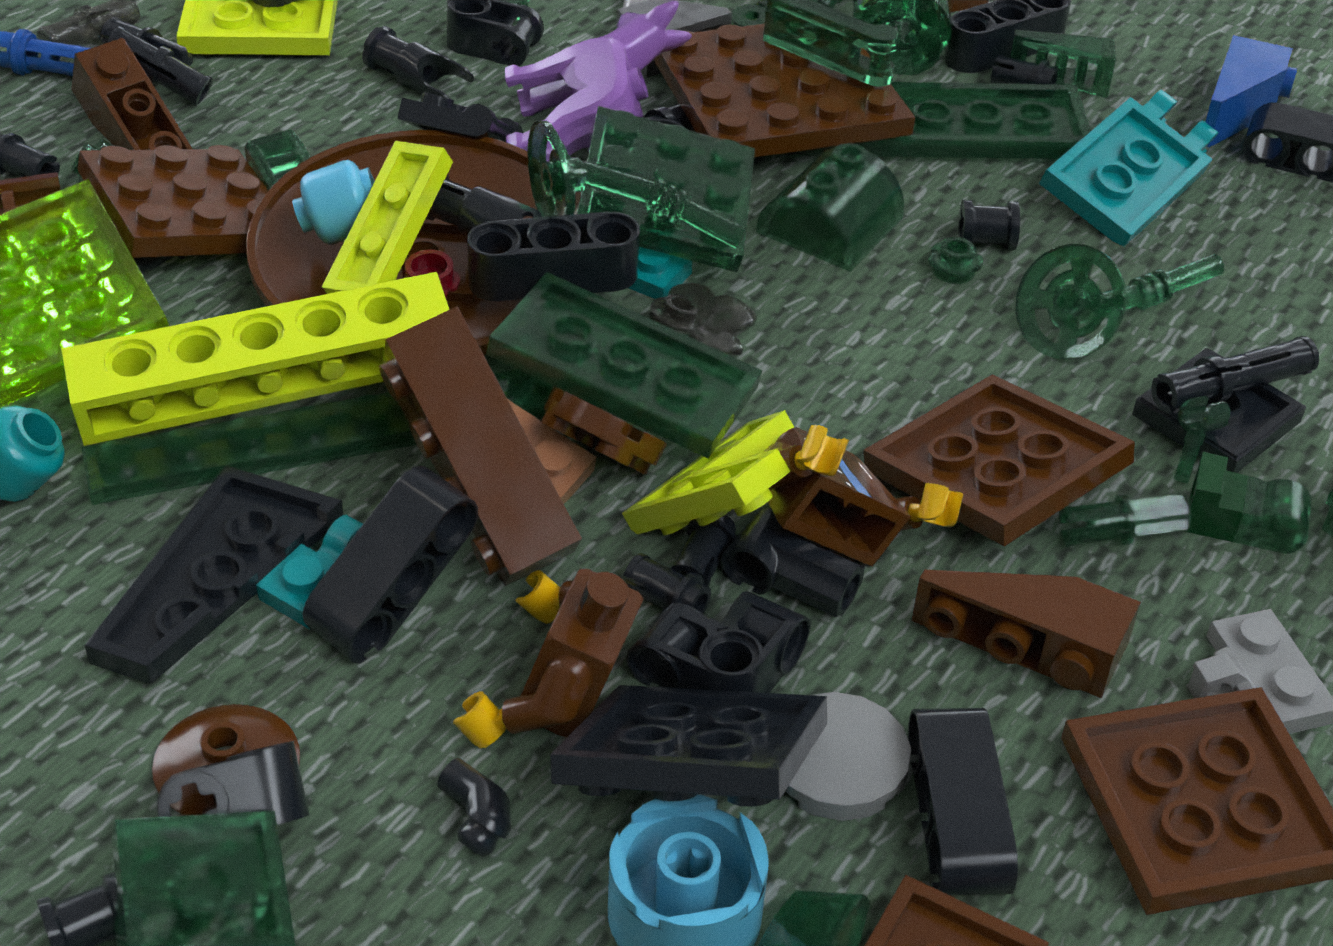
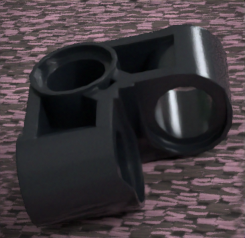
(740, 653)

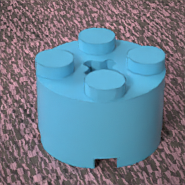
(687, 876)

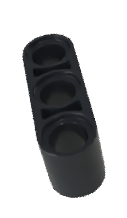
(989, 30)
(1297, 133)
(584, 249)
(390, 563)
(965, 801)

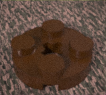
(589, 423)

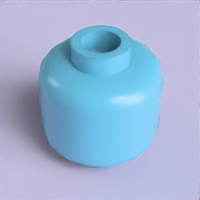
(332, 200)

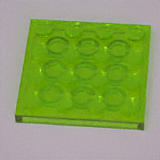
(63, 287)

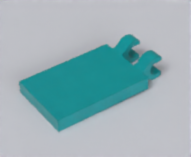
(1129, 168)

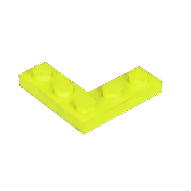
(707, 489)

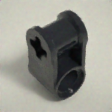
(487, 29)
(245, 783)

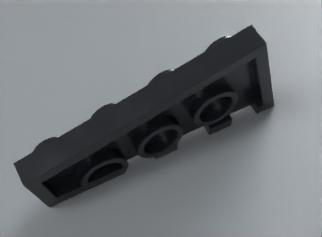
(208, 570)

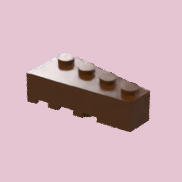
(478, 445)

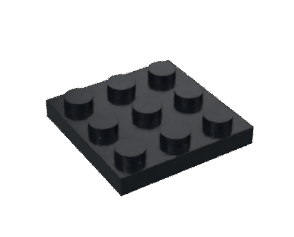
(691, 744)

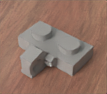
(1257, 653)

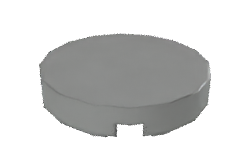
(854, 762)

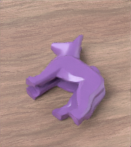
(593, 75)

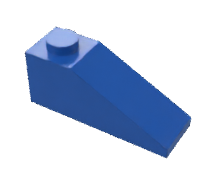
(1249, 78)

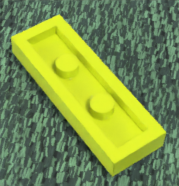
(390, 217)

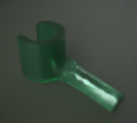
(1197, 422)

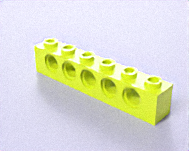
(242, 359)

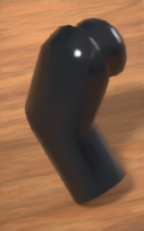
(484, 804)

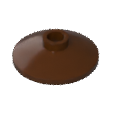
(198, 736)

